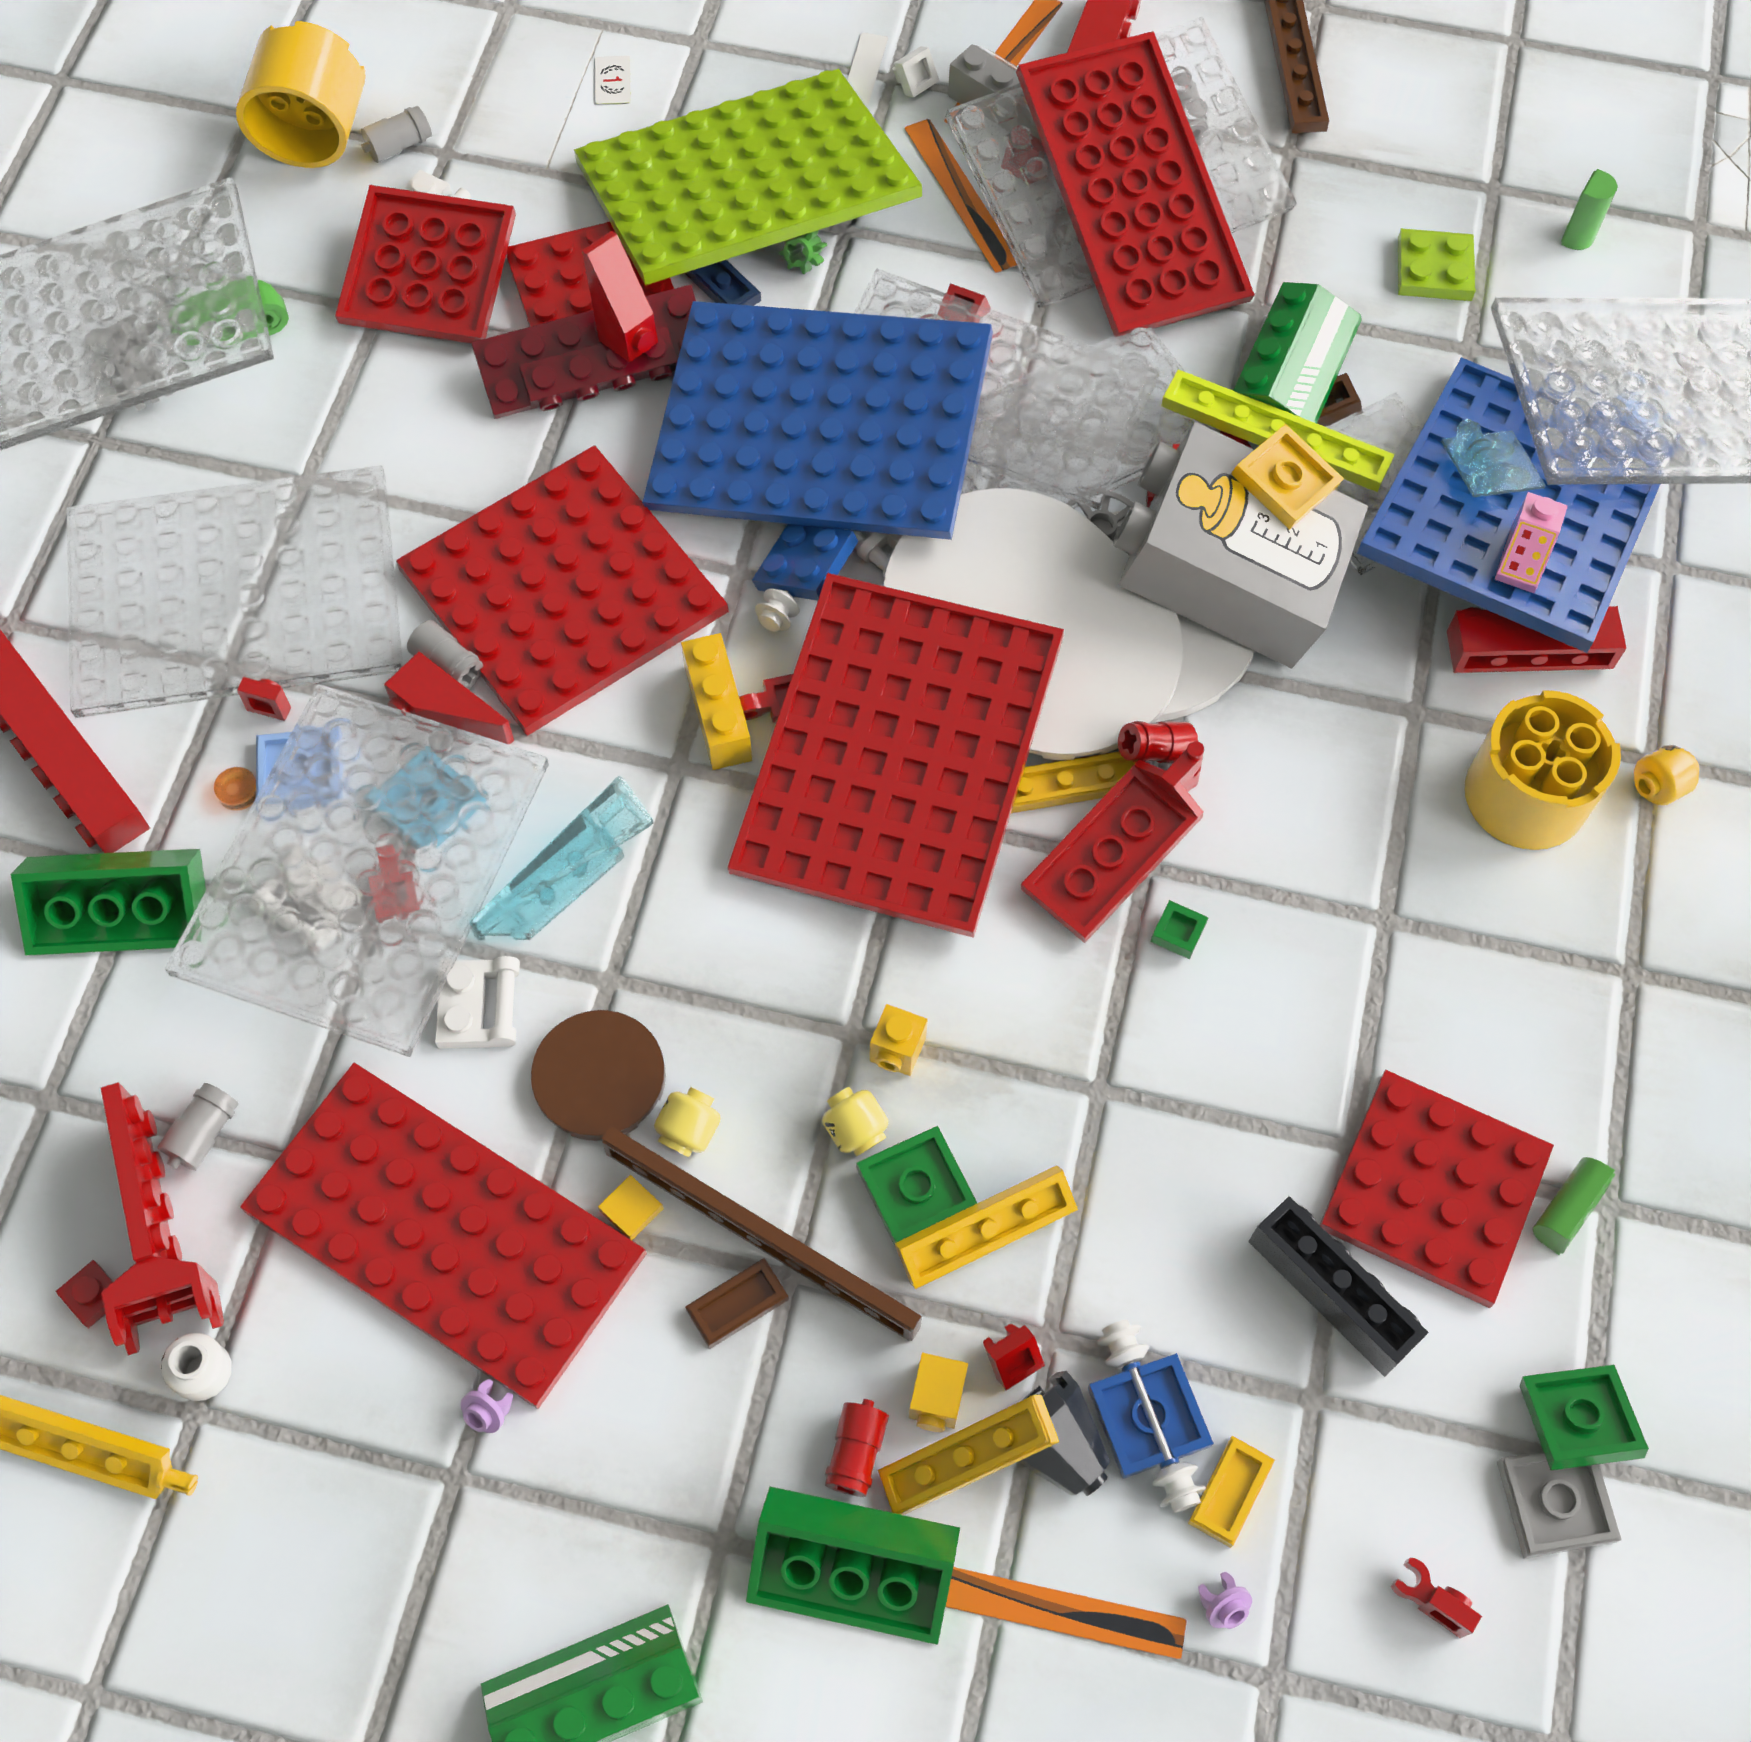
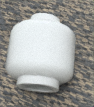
(196, 1366)

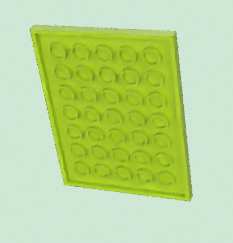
(745, 175)

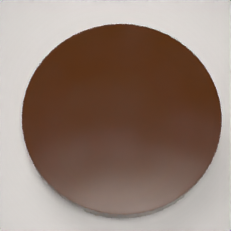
(598, 1074)

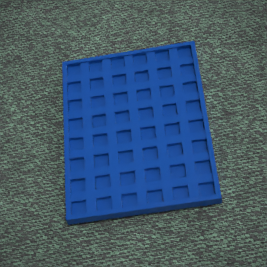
(820, 419)
(1456, 540)

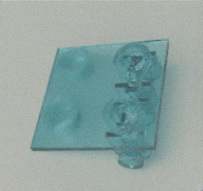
(1491, 461)

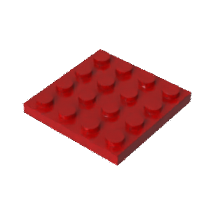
(426, 264)
(554, 277)
(1437, 1188)

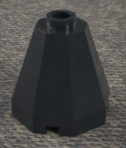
(1080, 1456)

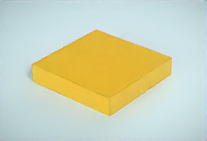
(1287, 476)

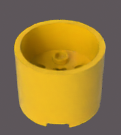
(300, 95)
(1541, 770)

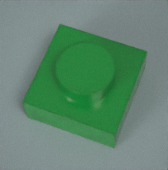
(1179, 929)

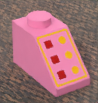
(1530, 542)

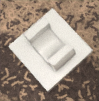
(916, 71)

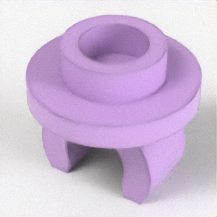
(482, 1411)
(1229, 1607)

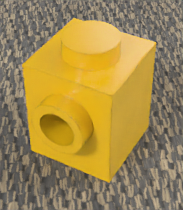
(898, 1040)

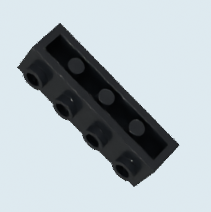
(1337, 1286)

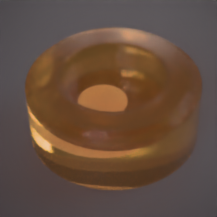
(235, 788)

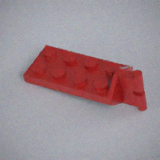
(1118, 843)

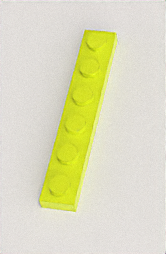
(1258, 421)

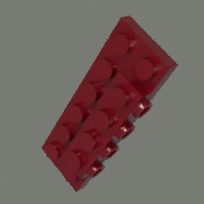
(568, 361)

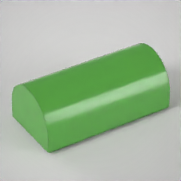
(1590, 211)
(1573, 1204)

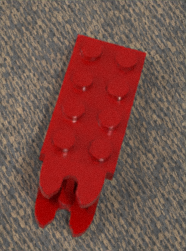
(159, 1279)

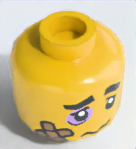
(1667, 774)

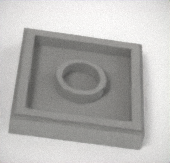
(1557, 1507)

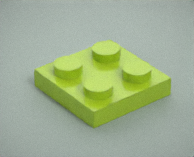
(1436, 264)

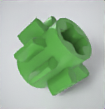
(808, 256)

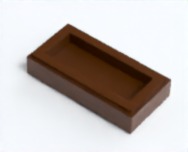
(736, 1303)

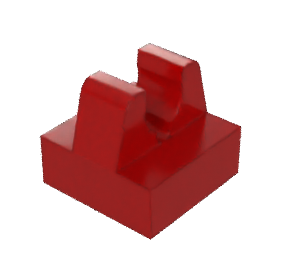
(1014, 1356)

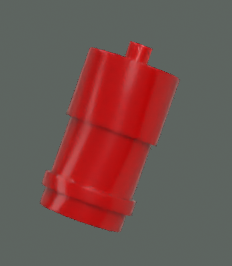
(1155, 741)
(856, 1448)

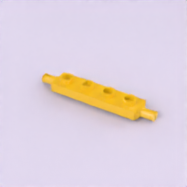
(89, 1450)

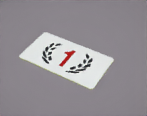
(612, 79)

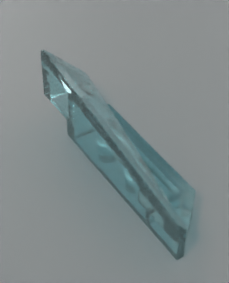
(565, 866)

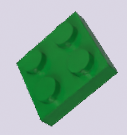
(915, 1184)
(1583, 1417)

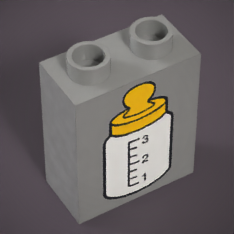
(1226, 558)

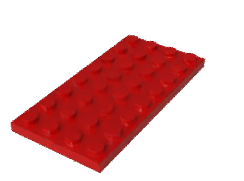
(1134, 183)
(445, 1233)

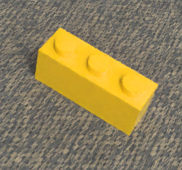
(716, 701)

